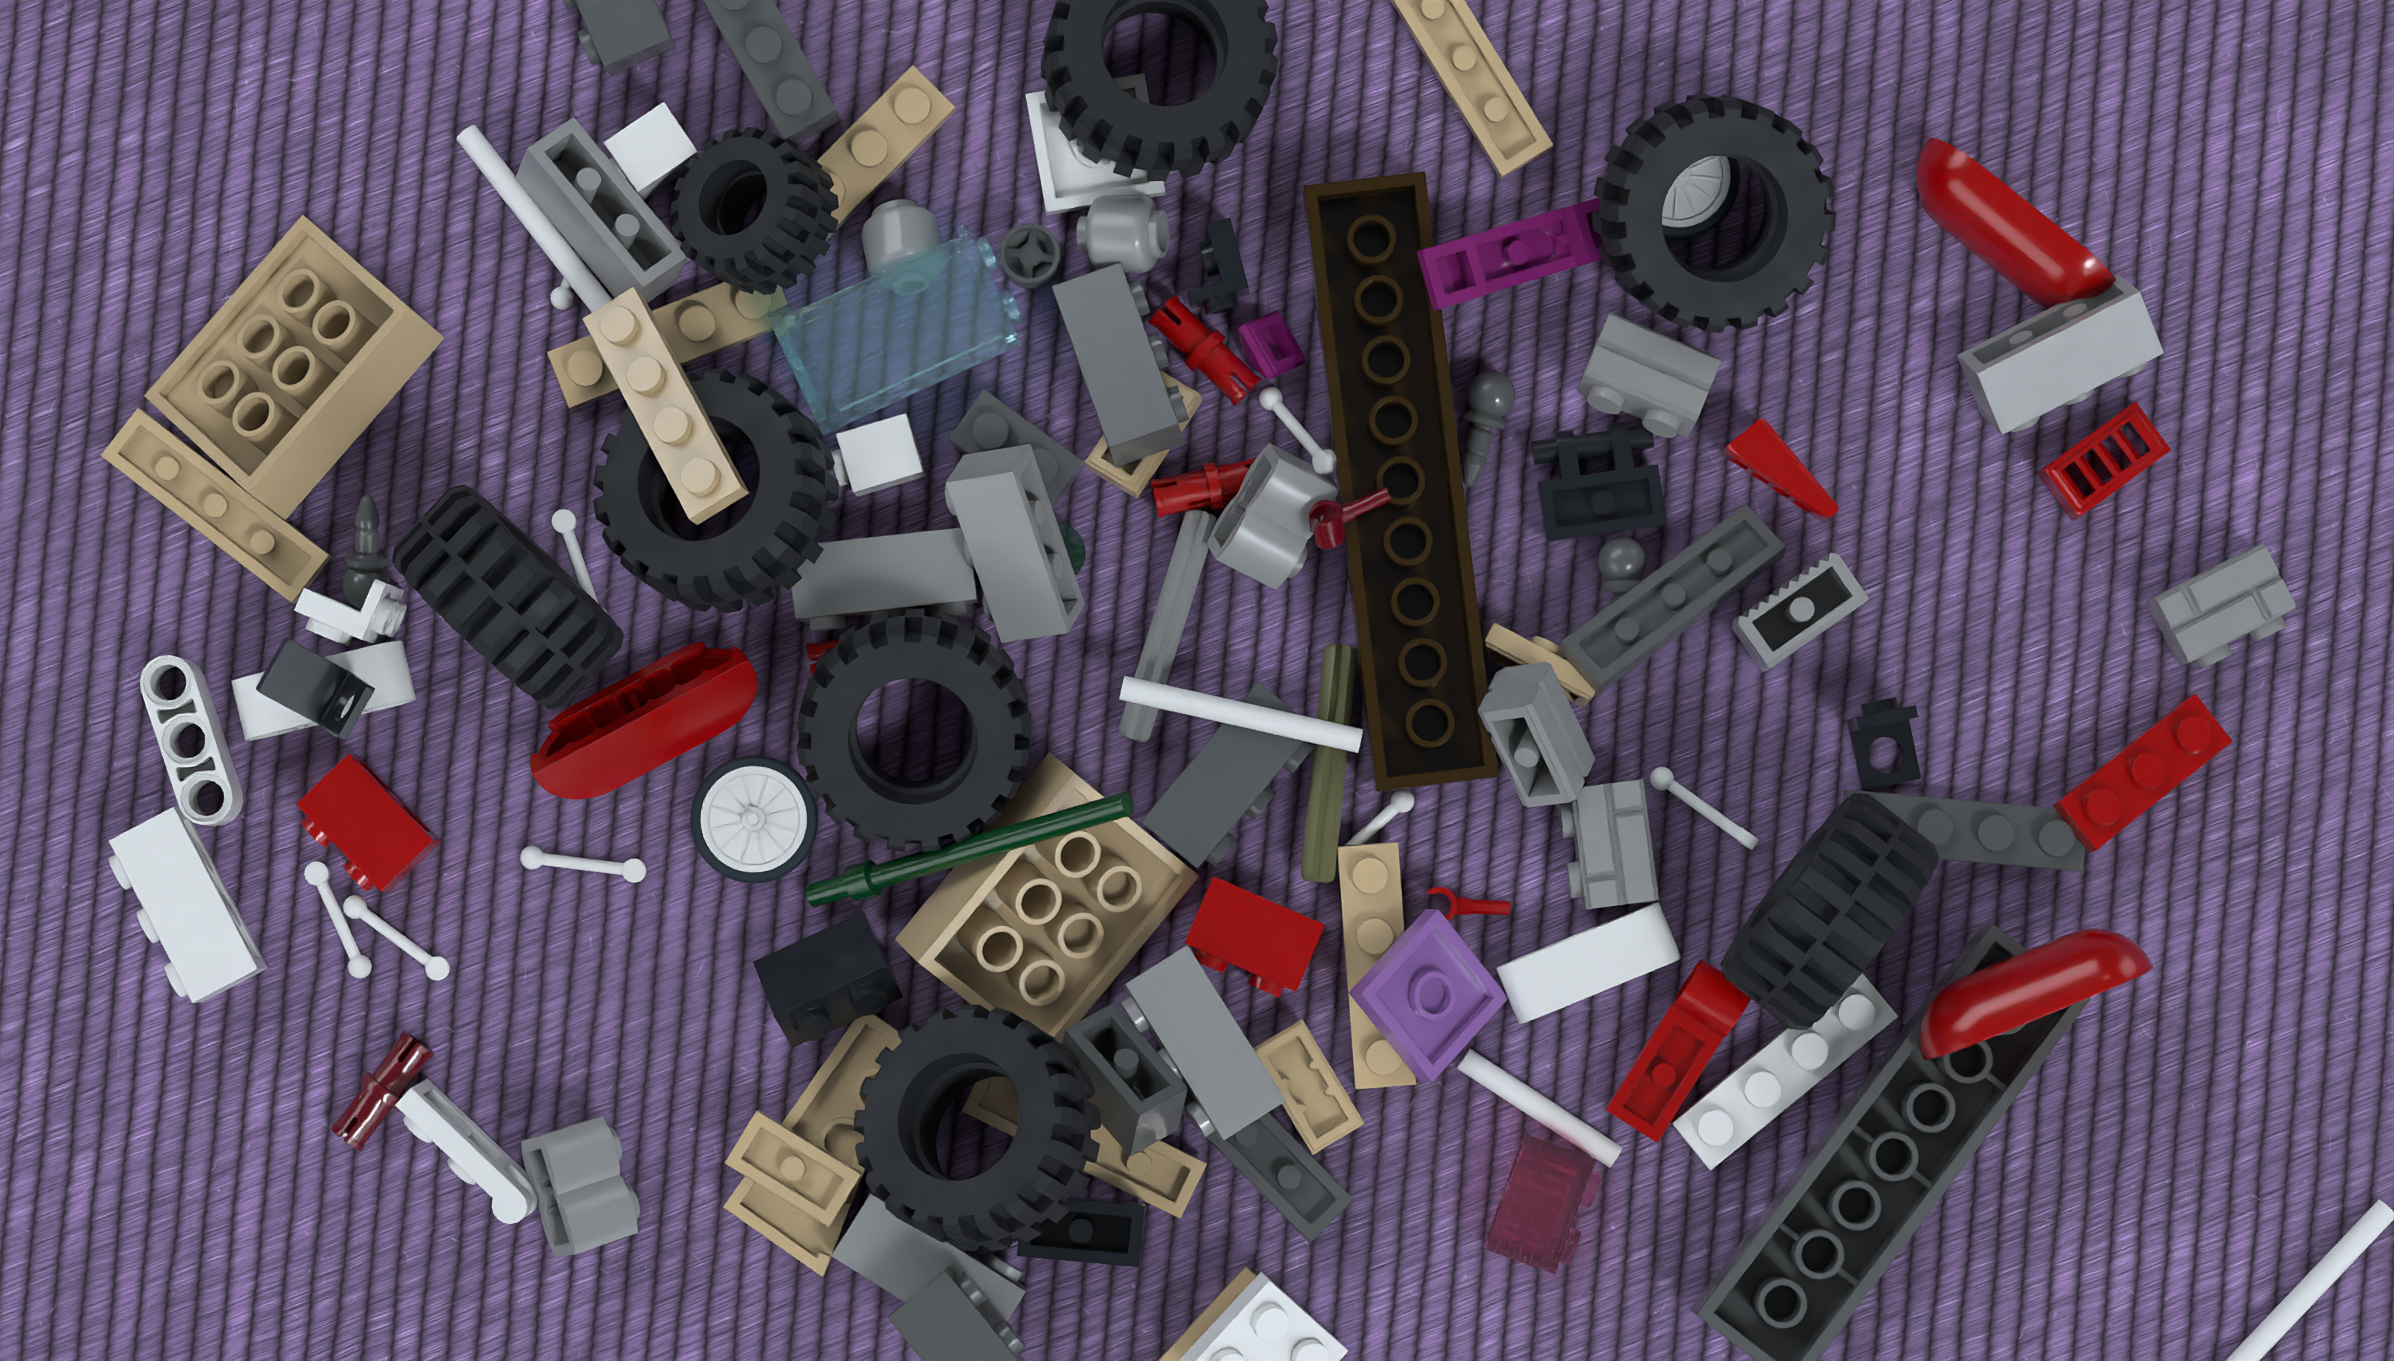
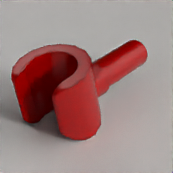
(1470, 906)

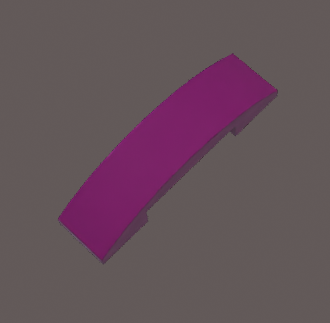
(1510, 254)

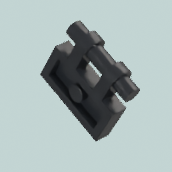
(1601, 501)

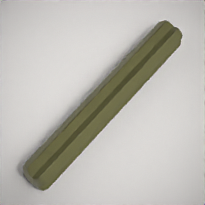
(1328, 766)

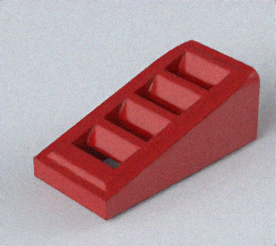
(1772, 462)
(2063, 486)

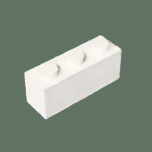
(185, 906)

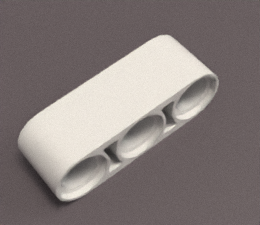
(379, 665)
(170, 719)
(1588, 962)

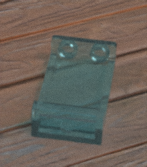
(898, 331)

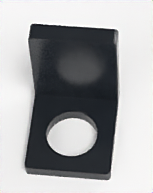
(315, 688)
(1882, 720)

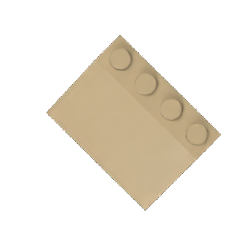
(293, 367)
(1049, 919)

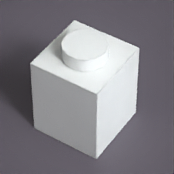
(651, 151)
(878, 456)

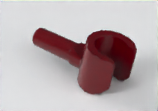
(1328, 517)

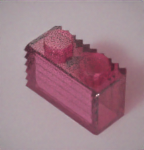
(1542, 1203)

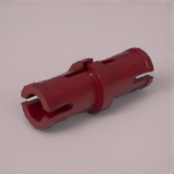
(382, 1090)

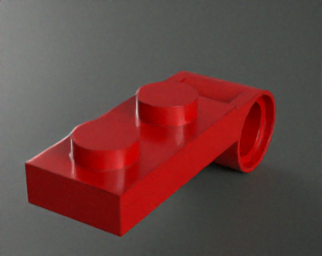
(1678, 1051)

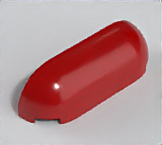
(2005, 229)
(644, 721)
(2028, 988)

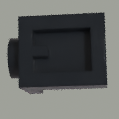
(1222, 258)

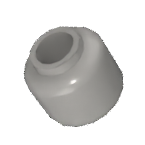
(1124, 231)
(897, 234)

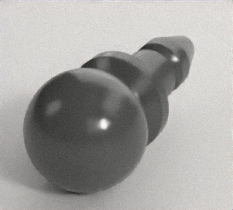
(1489, 398)
(367, 561)
(1622, 565)

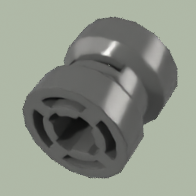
(1032, 246)

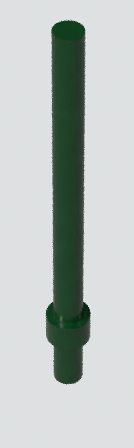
(868, 878)

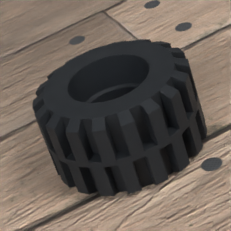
(725, 186)

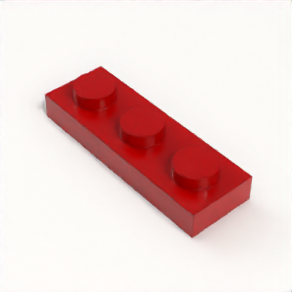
(2142, 773)

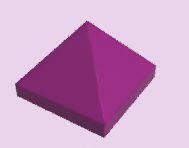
(1270, 346)

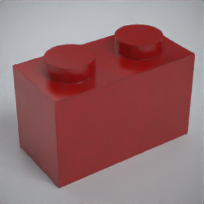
(367, 824)
(1254, 936)

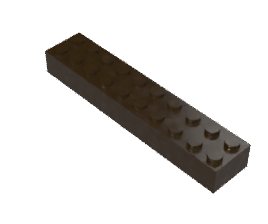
(1399, 433)

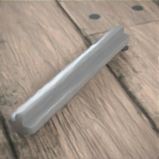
(1169, 618)

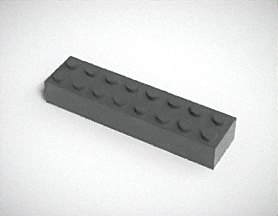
(1873, 1177)

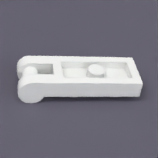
(471, 1151)

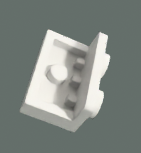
(339, 622)

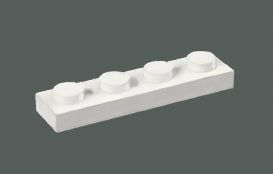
(1781, 1074)

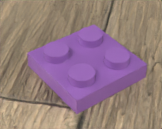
(1428, 995)

